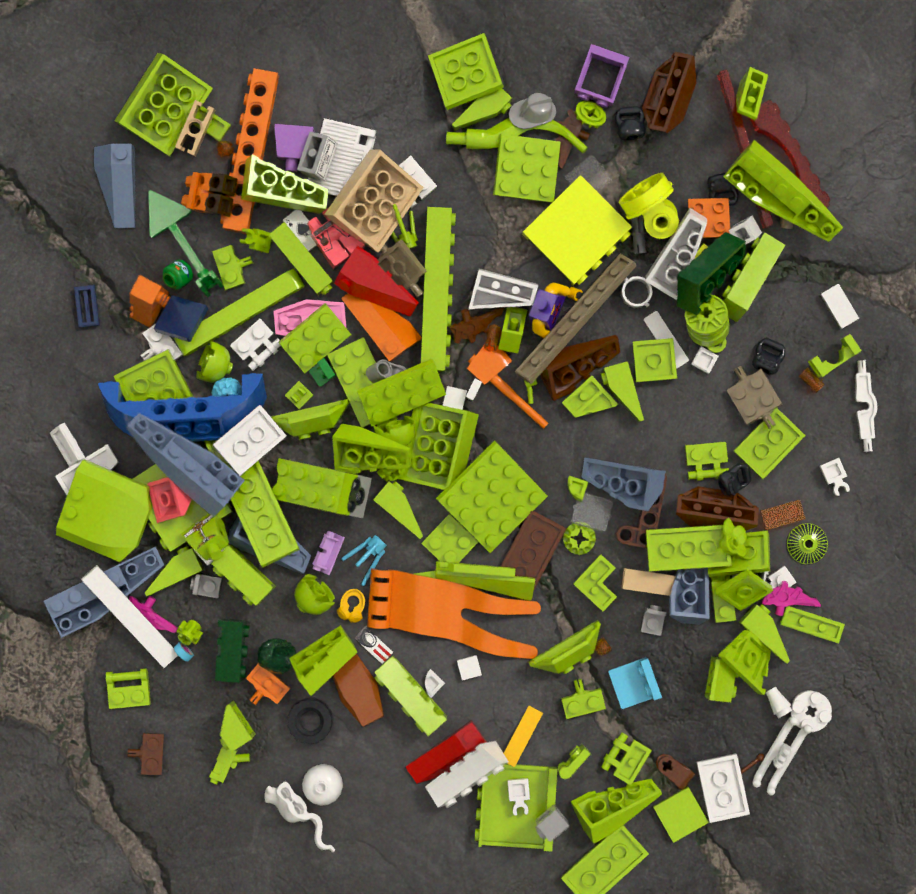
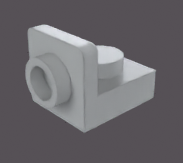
(206, 585)
(653, 620)

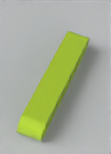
(242, 311)

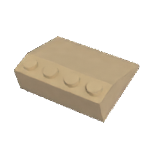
(368, 198)

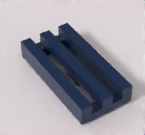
(96, 322)

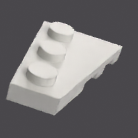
(102, 457)

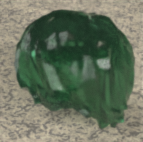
(275, 655)

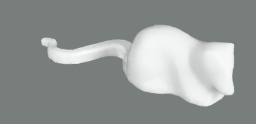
(294, 810)

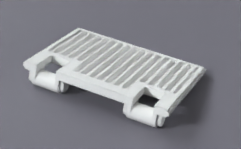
(347, 153)

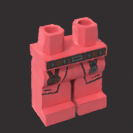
(328, 238)

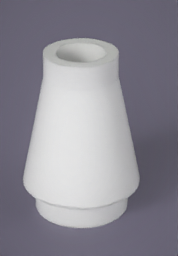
(779, 704)

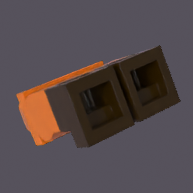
(206, 190)

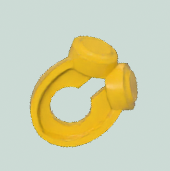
(356, 615)

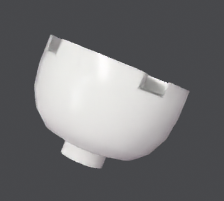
(322, 784)

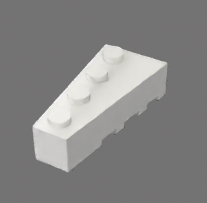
(677, 253)

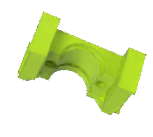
(848, 350)

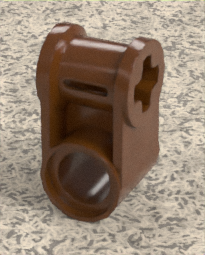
(676, 772)

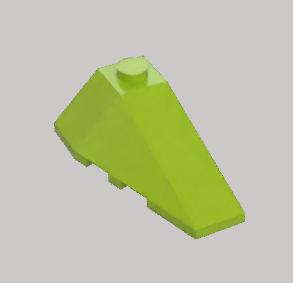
(609, 810)

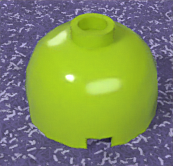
(214, 363)
(397, 430)
(312, 596)

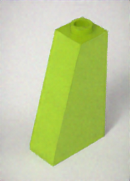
(301, 259)

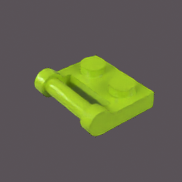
(128, 695)
(577, 757)

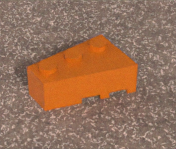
(147, 301)

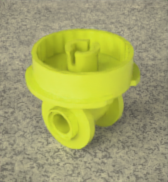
(650, 200)

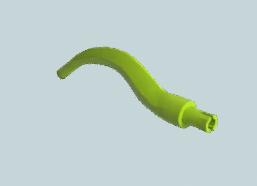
(490, 138)

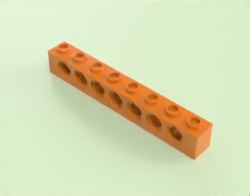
(258, 79)

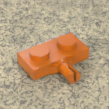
(267, 685)

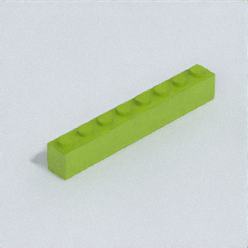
(437, 286)

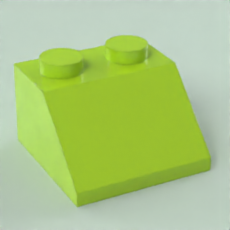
(720, 681)
(235, 728)

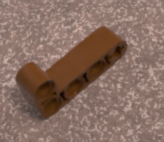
(635, 533)

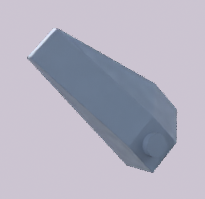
(116, 176)
(630, 484)
(296, 561)
(690, 596)

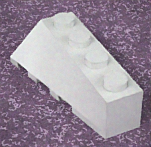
(464, 775)

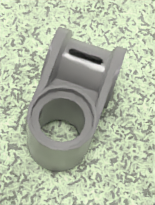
(382, 370)

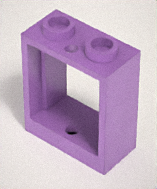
(608, 57)

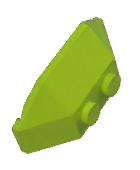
(312, 420)
(569, 651)

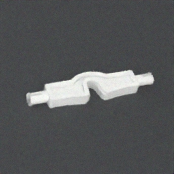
(865, 417)

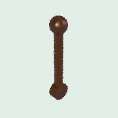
(760, 757)

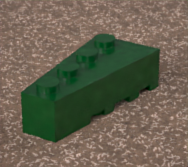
(708, 271)

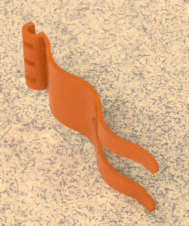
(435, 608)

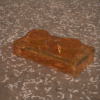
(782, 514)

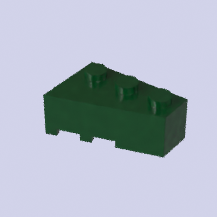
(231, 650)

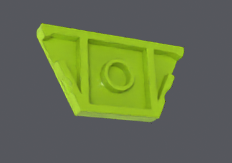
(748, 659)

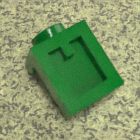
(322, 372)

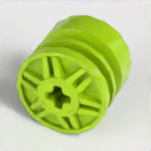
(709, 330)

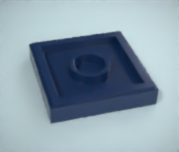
(181, 318)

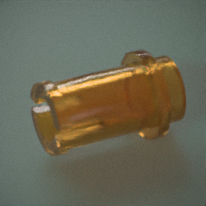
(493, 333)
(812, 380)

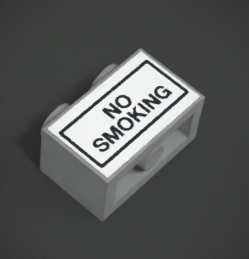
(317, 156)

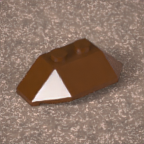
(670, 93)
(711, 508)

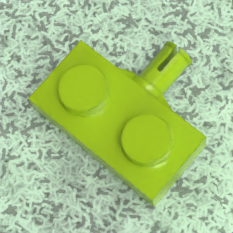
(230, 266)
(582, 701)

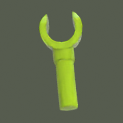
(530, 391)

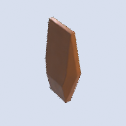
(359, 691)

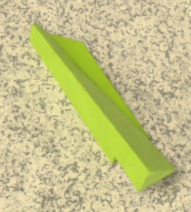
(488, 578)

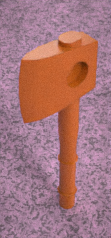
(486, 367)

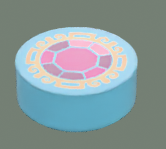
(183, 651)

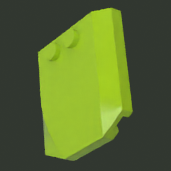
(104, 511)

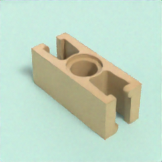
(186, 129)
(647, 581)

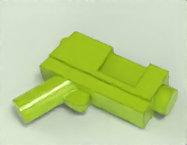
(224, 762)

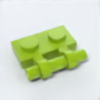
(706, 454)
(632, 761)

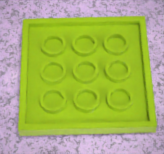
(492, 496)

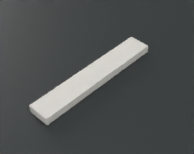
(130, 616)

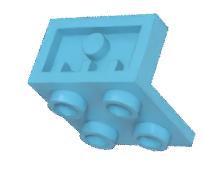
(634, 683)

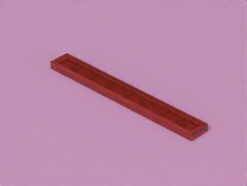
(740, 132)

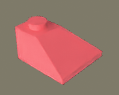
(167, 499)

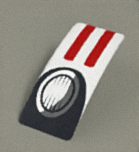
(373, 645)

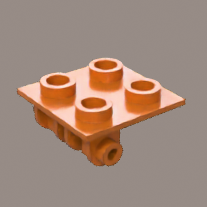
(717, 215)

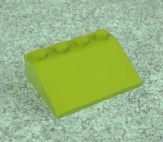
(148, 107)
(439, 445)

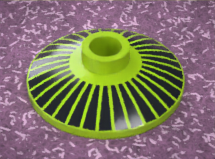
(797, 539)

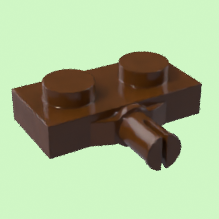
(150, 753)

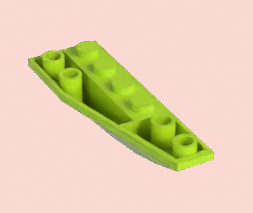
(780, 192)

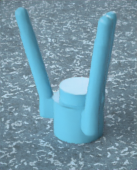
(374, 547)

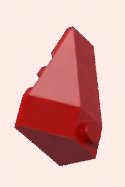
(368, 281)
(446, 753)

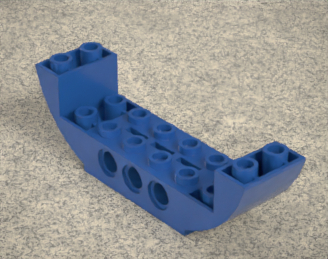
(189, 417)

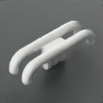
(781, 754)

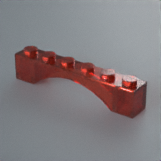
(772, 126)

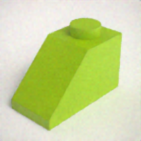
(512, 329)

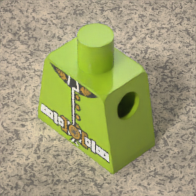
(207, 537)

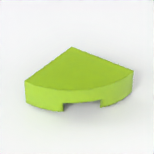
(577, 487)

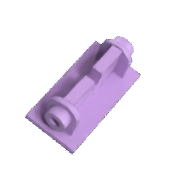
(331, 546)

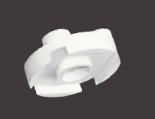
(815, 700)

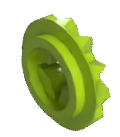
(585, 108)
(571, 544)

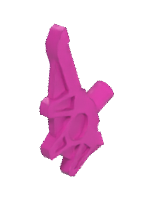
(784, 596)
(156, 620)

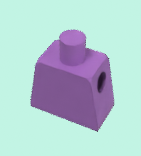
(291, 143)

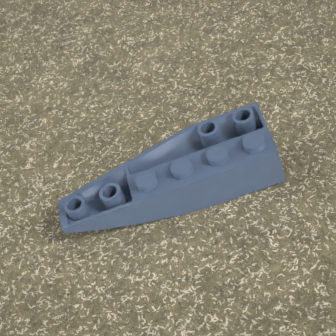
(187, 464)
(81, 607)

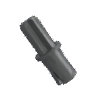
(638, 235)

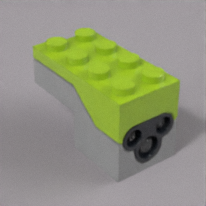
(321, 488)

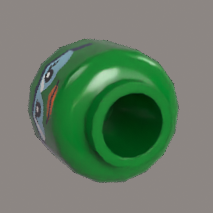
(177, 274)

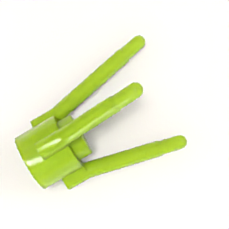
(408, 239)

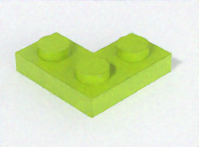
(592, 585)

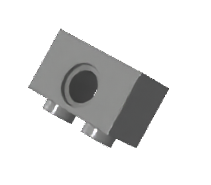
(551, 823)

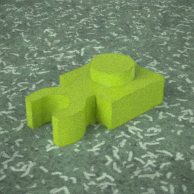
(258, 240)

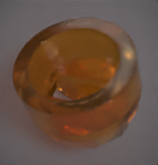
(224, 148)
(602, 647)

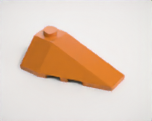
(384, 326)

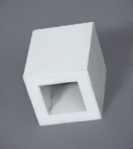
(746, 229)

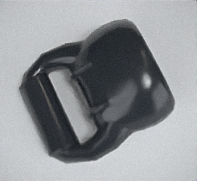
(630, 128)
(719, 185)
(767, 361)
(729, 480)

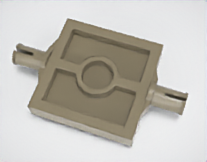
(402, 265)
(754, 397)

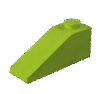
(751, 93)
(484, 109)
(622, 386)
(395, 503)
(179, 568)
(763, 627)

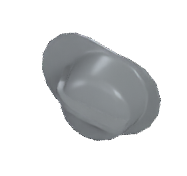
(533, 111)

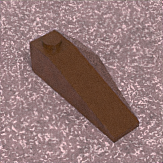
(577, 363)

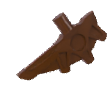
(575, 127)
(472, 326)

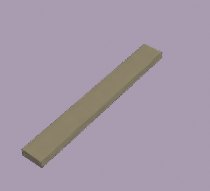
(575, 318)

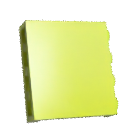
(578, 230)

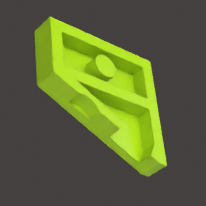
(588, 399)

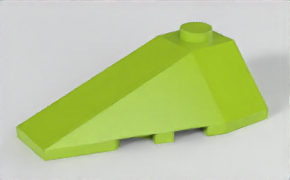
(361, 450)

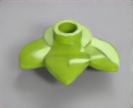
(733, 539)

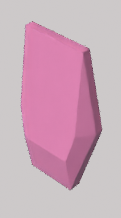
(291, 316)

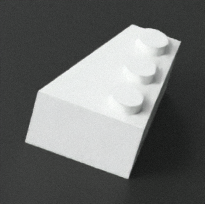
(501, 291)

